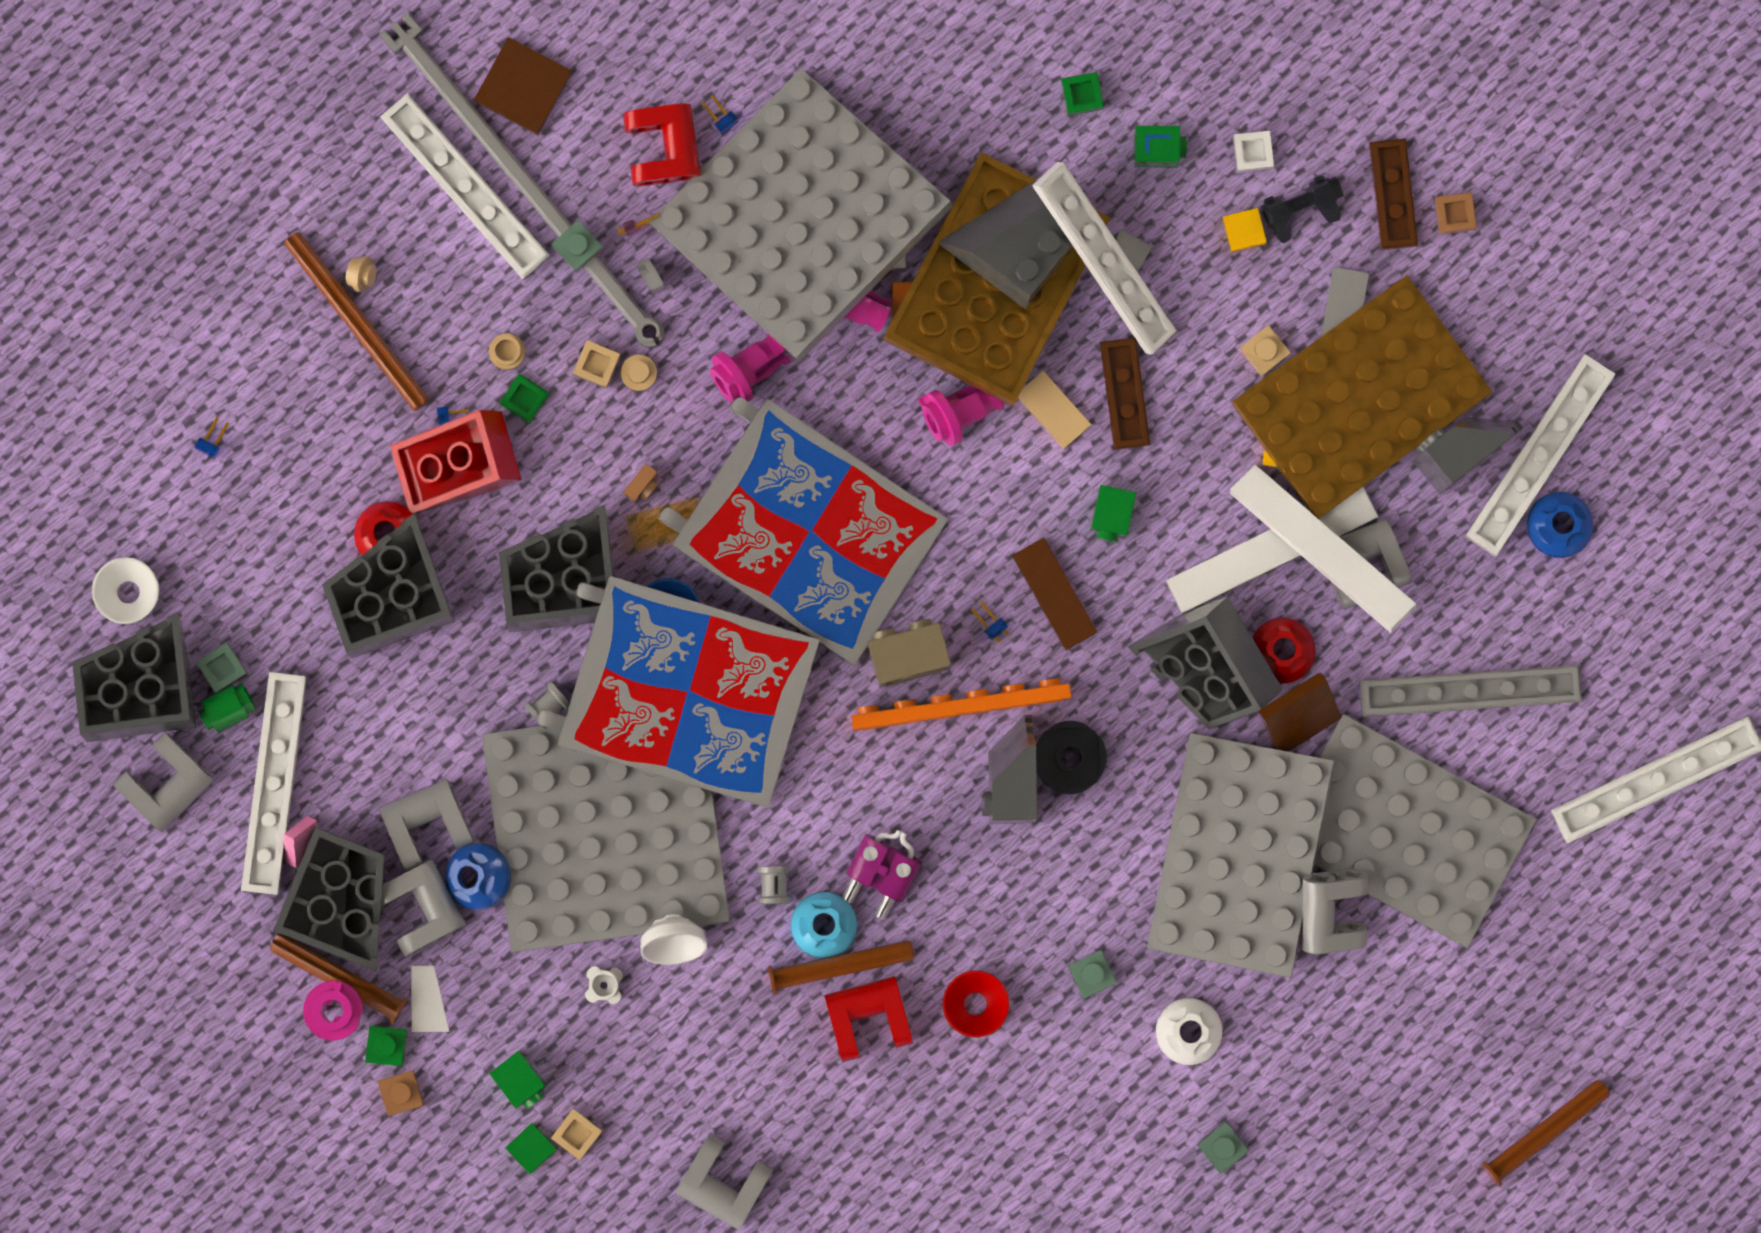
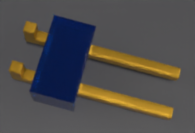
(996, 628)

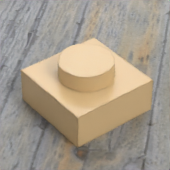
(1265, 350)
(596, 364)
(576, 1134)

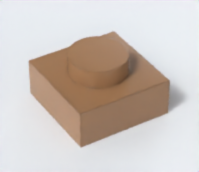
(1455, 213)
(642, 485)
(400, 1093)

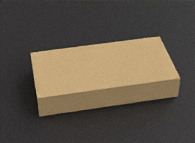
(1053, 410)

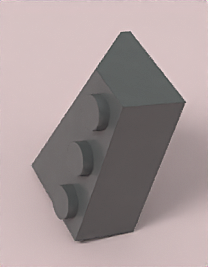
(1012, 245)
(1454, 453)
(545, 573)
(388, 593)
(1211, 663)
(136, 685)
(1012, 777)
(336, 899)

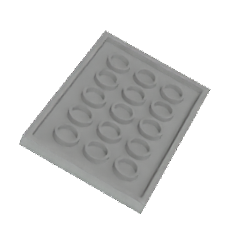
(1417, 830)
(1239, 854)

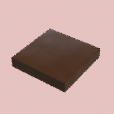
(523, 86)
(1300, 713)

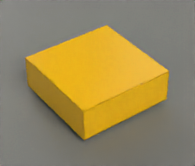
(1244, 230)

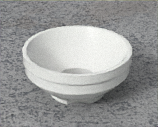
(108, 582)
(673, 941)
(1169, 1027)

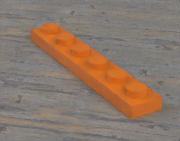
(976, 702)

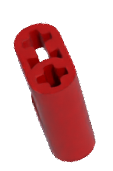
(678, 141)
(865, 1002)

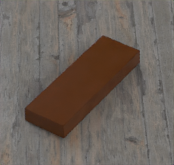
(1393, 194)
(1124, 393)
(1054, 594)

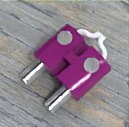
(884, 869)

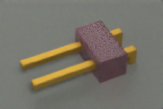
(631, 228)

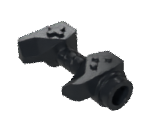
(1322, 193)

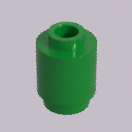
(226, 708)

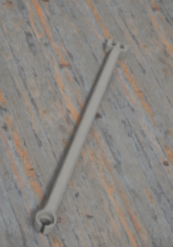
(515, 171)

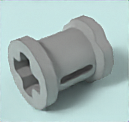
(549, 700)
(774, 885)

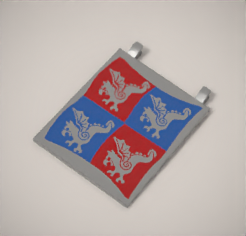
(807, 530)
(686, 691)

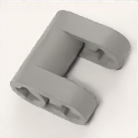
(1374, 542)
(175, 794)
(420, 809)
(434, 902)
(1318, 927)
(716, 1196)

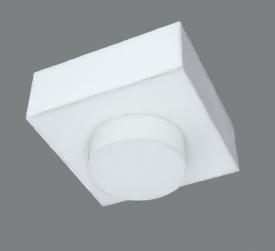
(1253, 151)

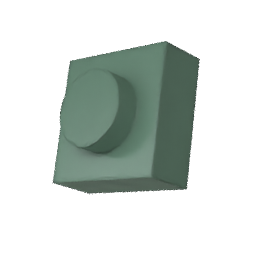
(577, 246)
(221, 667)
(1092, 974)
(1222, 1147)

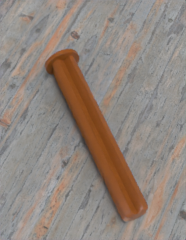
(840, 965)
(330, 971)
(1546, 1131)

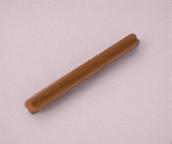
(356, 321)

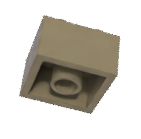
(908, 653)

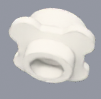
(598, 976)

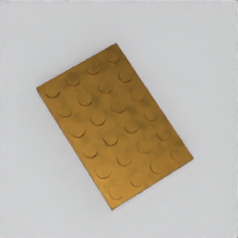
(964, 320)
(1361, 397)

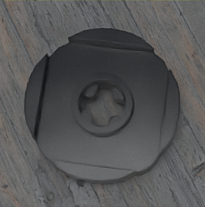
(1084, 742)

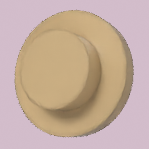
(361, 273)
(507, 351)
(638, 372)

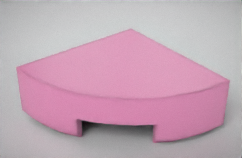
(297, 840)

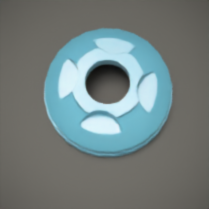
(831, 944)

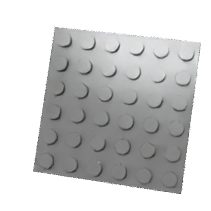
(801, 214)
(597, 843)

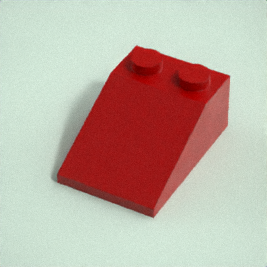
(456, 461)

